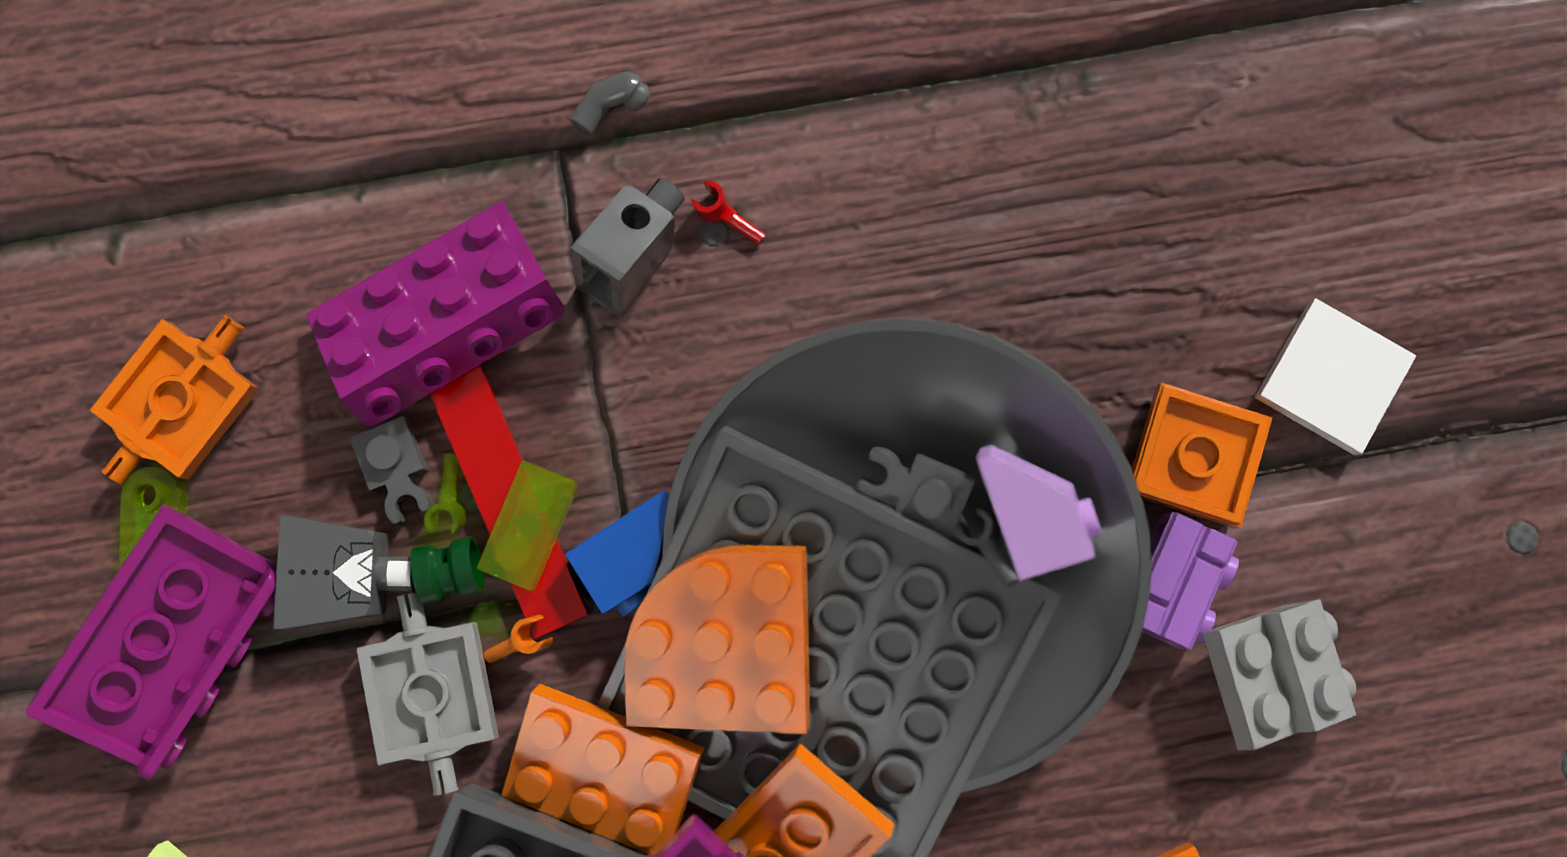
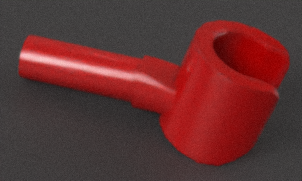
(723, 212)

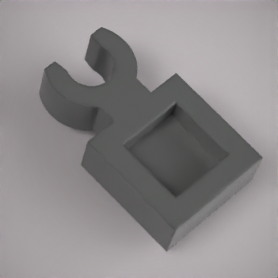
(390, 460)
(926, 493)

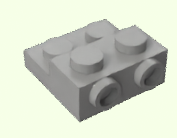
(1280, 673)

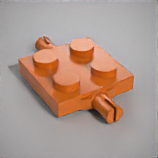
(174, 400)

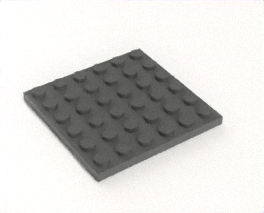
(904, 640)

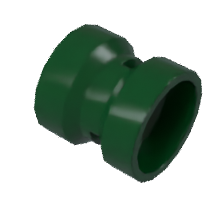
(447, 570)

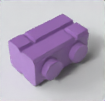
(1185, 575)

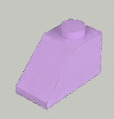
(1037, 514)

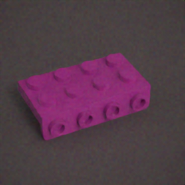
(433, 315)
(157, 642)

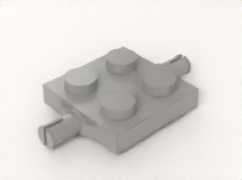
(427, 693)

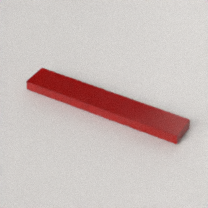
(490, 465)

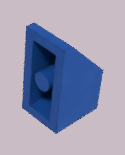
(623, 557)

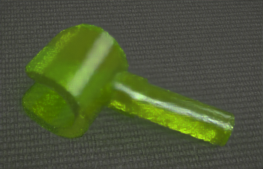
(447, 498)

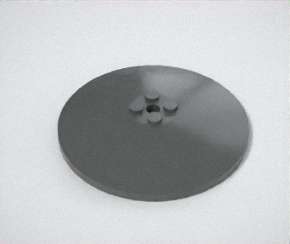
(944, 397)

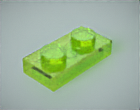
(528, 525)

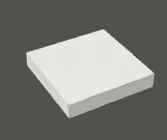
(1335, 377)

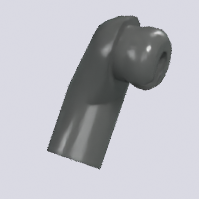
(605, 94)

